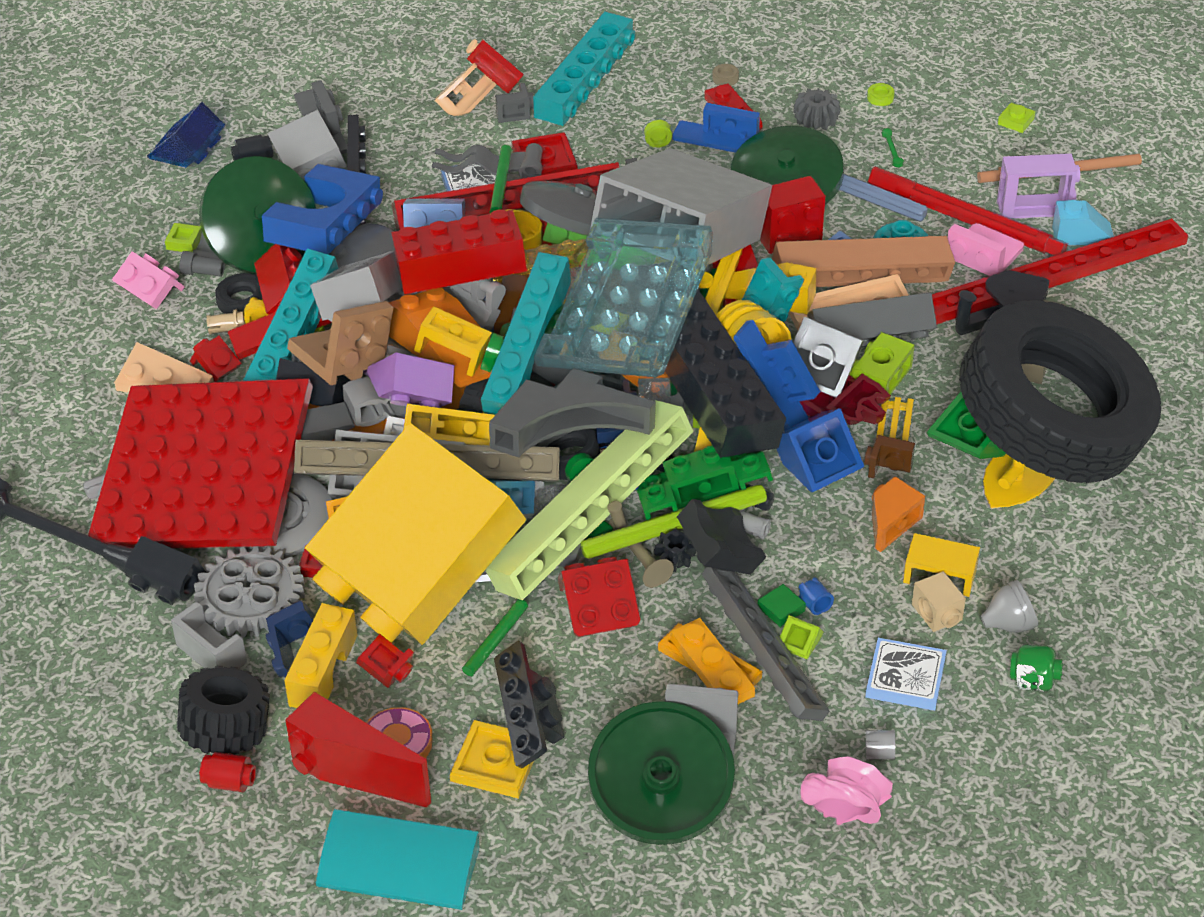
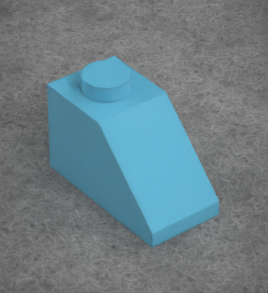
(1079, 223)

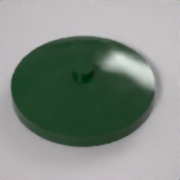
(791, 154)
(235, 205)
(661, 773)

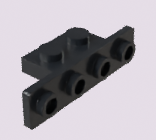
(528, 705)

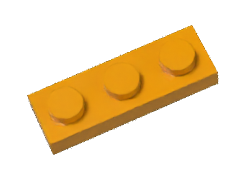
(710, 659)

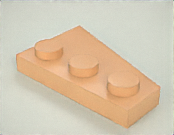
(152, 367)

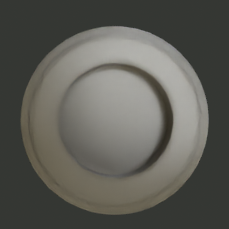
(725, 74)

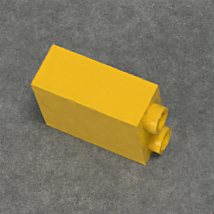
(413, 537)

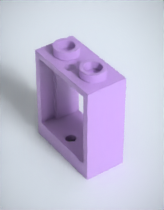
(1036, 205)

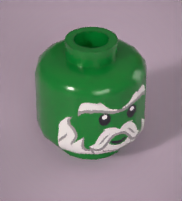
(1035, 667)

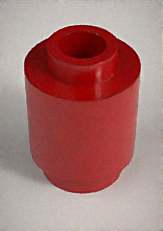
(227, 772)

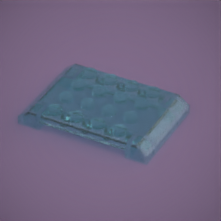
(628, 298)

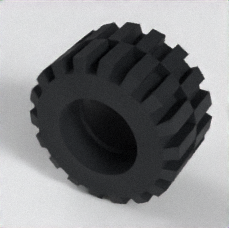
(223, 710)

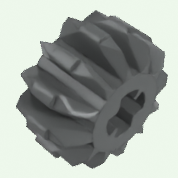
(816, 109)

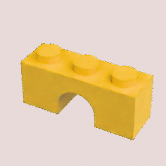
(327, 639)

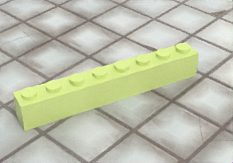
(585, 502)

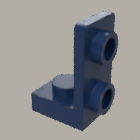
(285, 628)

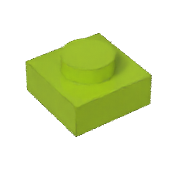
(1016, 117)
(183, 237)

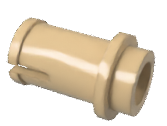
(225, 322)

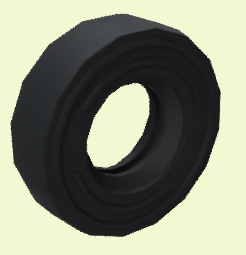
(232, 285)

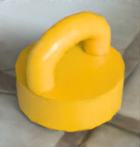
(254, 310)

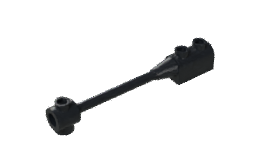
(145, 564)

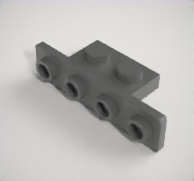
(323, 100)

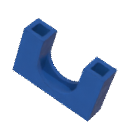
(349, 201)

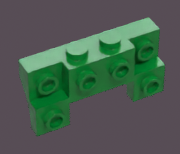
(700, 477)

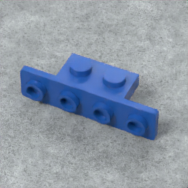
(721, 129)
(779, 370)

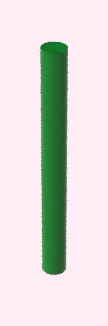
(501, 178)

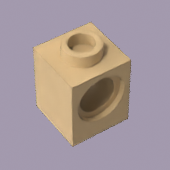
(938, 601)

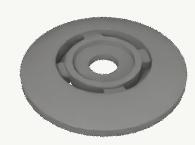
(302, 518)

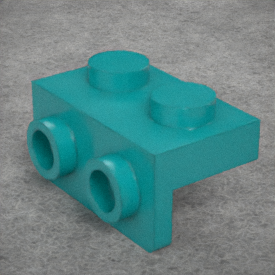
(773, 289)

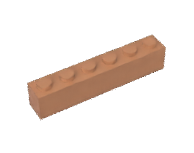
(863, 260)

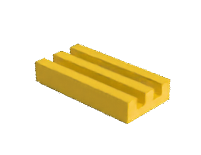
(897, 405)

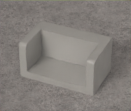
(204, 642)

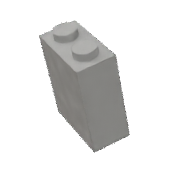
(306, 144)

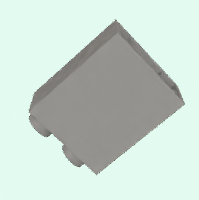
(686, 191)

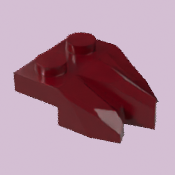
(857, 401)

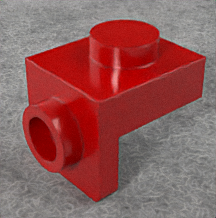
(215, 358)
(386, 661)

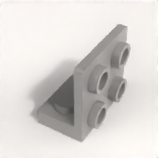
(715, 703)

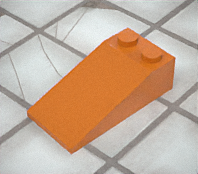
(406, 322)

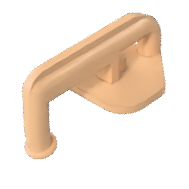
(471, 95)

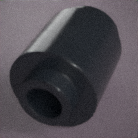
(252, 146)

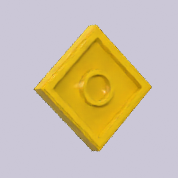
(489, 762)

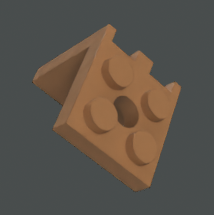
(338, 351)

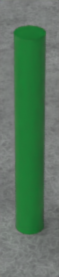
(494, 637)

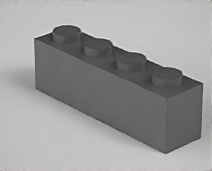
(893, 316)

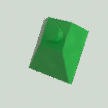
(960, 431)

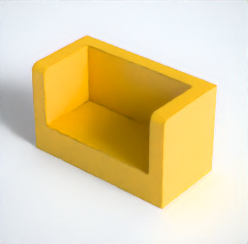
(454, 334)
(942, 555)

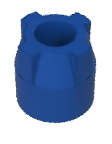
(816, 596)

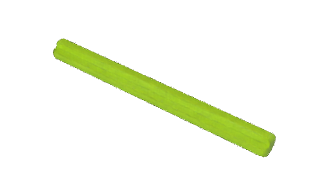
(666, 523)

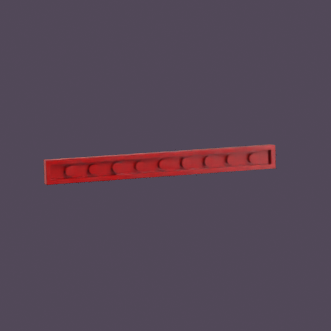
(1073, 264)

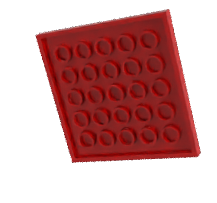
(202, 464)

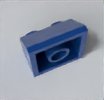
(820, 450)

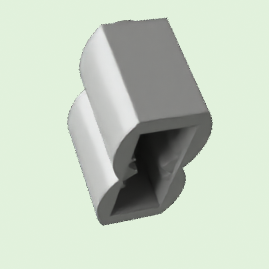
(366, 405)

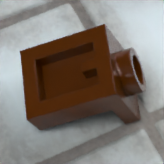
(889, 453)

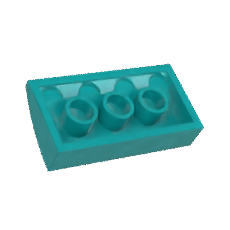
(398, 859)

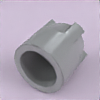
(880, 744)

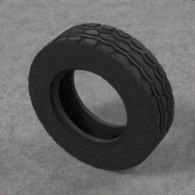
(1035, 428)

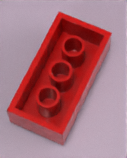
(459, 251)

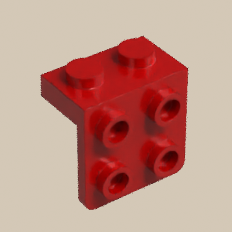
(600, 596)

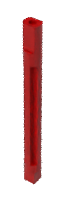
(966, 211)

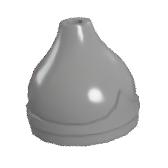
(1010, 609)

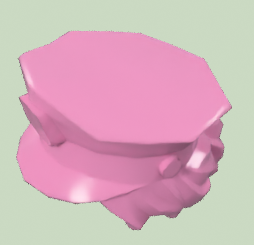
(848, 792)

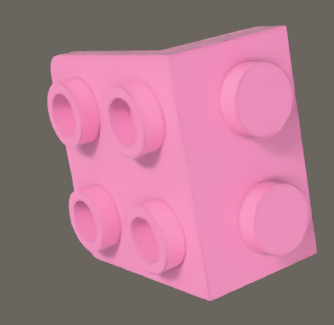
(983, 248)

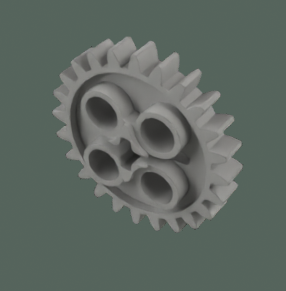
(248, 589)

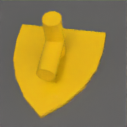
(1012, 482)

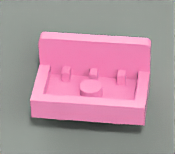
(146, 280)

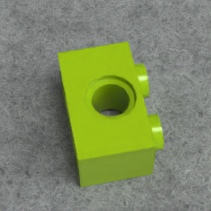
(885, 361)

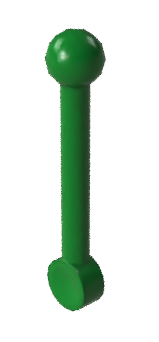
(897, 161)

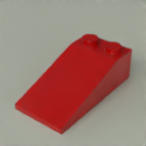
(354, 754)

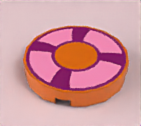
(405, 727)

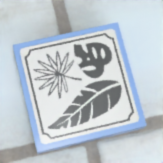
(906, 674)

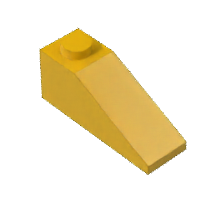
(807, 292)
(450, 424)

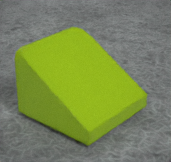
(800, 637)

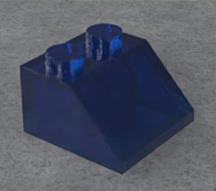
(189, 138)

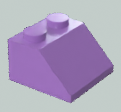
(412, 380)

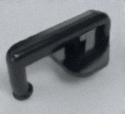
(1005, 289)

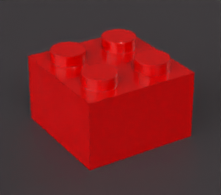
(793, 213)

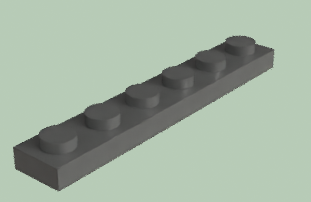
(766, 644)

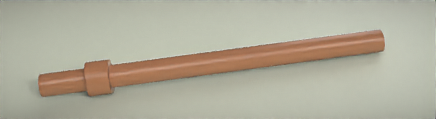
(1085, 165)

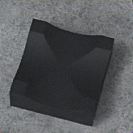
(720, 538)

